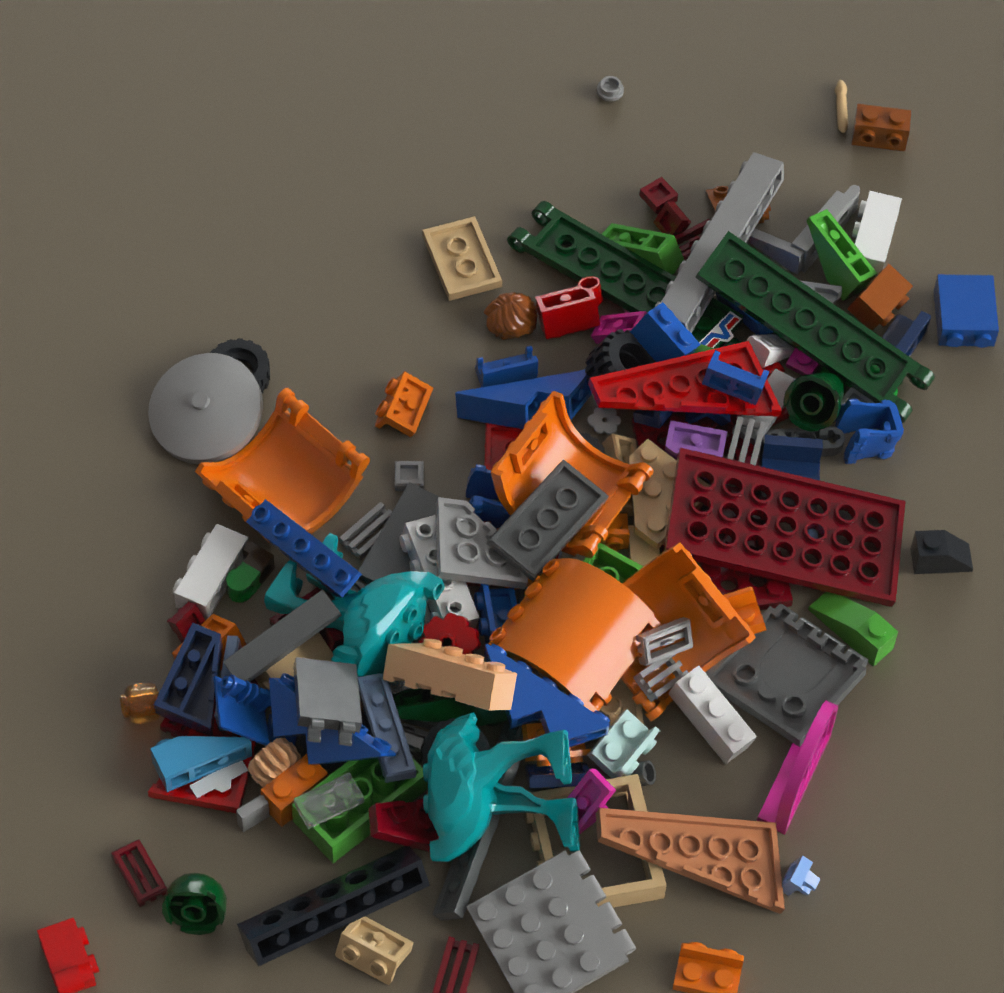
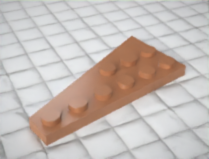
(718, 852)

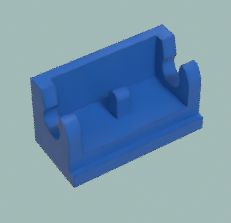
(507, 369)
(734, 380)

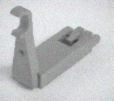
(802, 251)

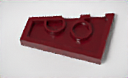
(402, 824)

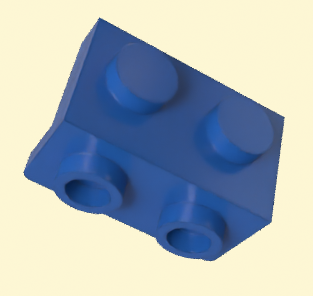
(493, 608)

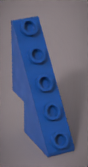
(518, 401)
(303, 549)
(542, 701)
(328, 751)

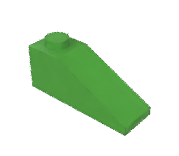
(651, 245)
(839, 256)
(856, 625)

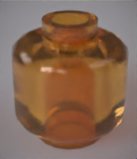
(138, 703)

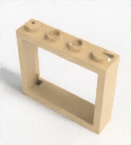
(617, 895)

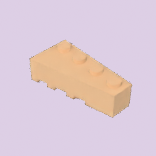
(451, 674)

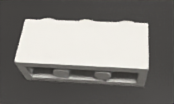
(876, 227)
(208, 570)
(712, 714)

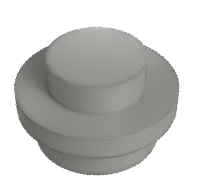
(610, 89)

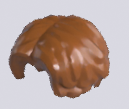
(511, 315)

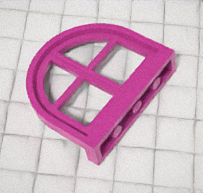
(798, 770)

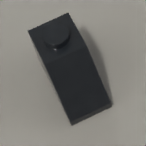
(939, 553)

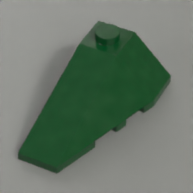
(412, 706)

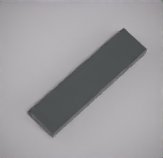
(283, 637)

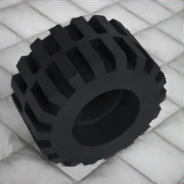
(616, 353)

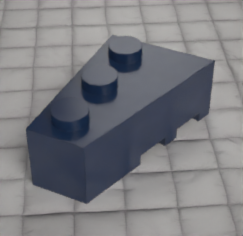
(189, 687)

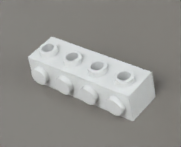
(420, 543)

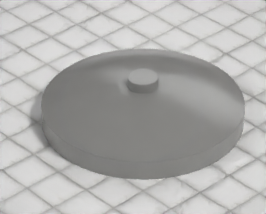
(205, 408)

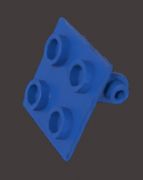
(242, 707)

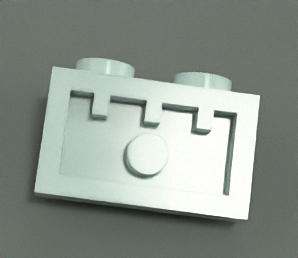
(623, 745)

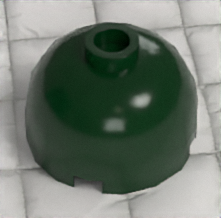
(195, 903)

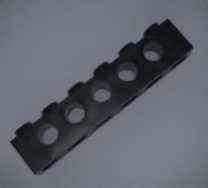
(333, 905)

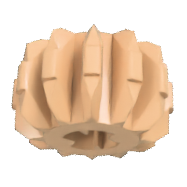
(273, 761)

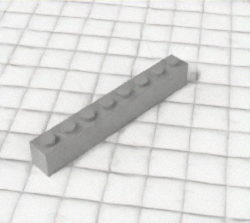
(738, 214)

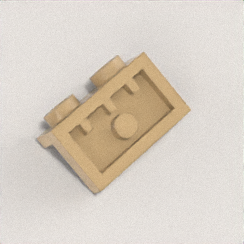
(373, 949)

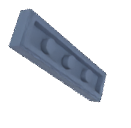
(385, 724)

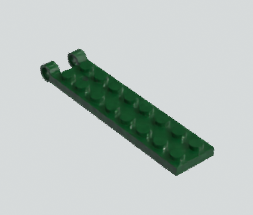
(622, 274)
(811, 322)

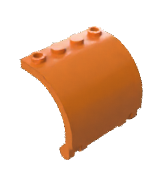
(538, 451)
(290, 465)
(679, 588)
(577, 629)

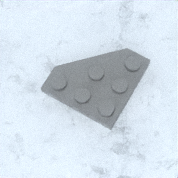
(464, 548)

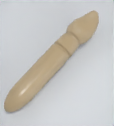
(841, 105)

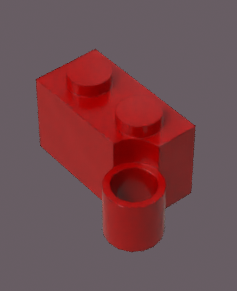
(570, 308)
(66, 956)

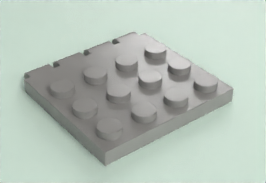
(550, 928)

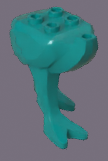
(377, 615)
(467, 790)

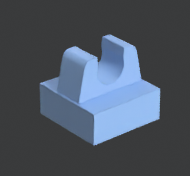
(800, 877)

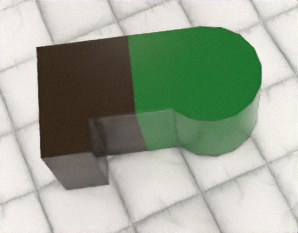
(250, 574)

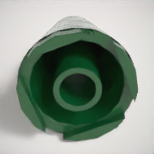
(814, 400)

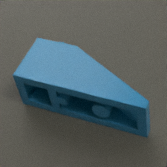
(194, 757)

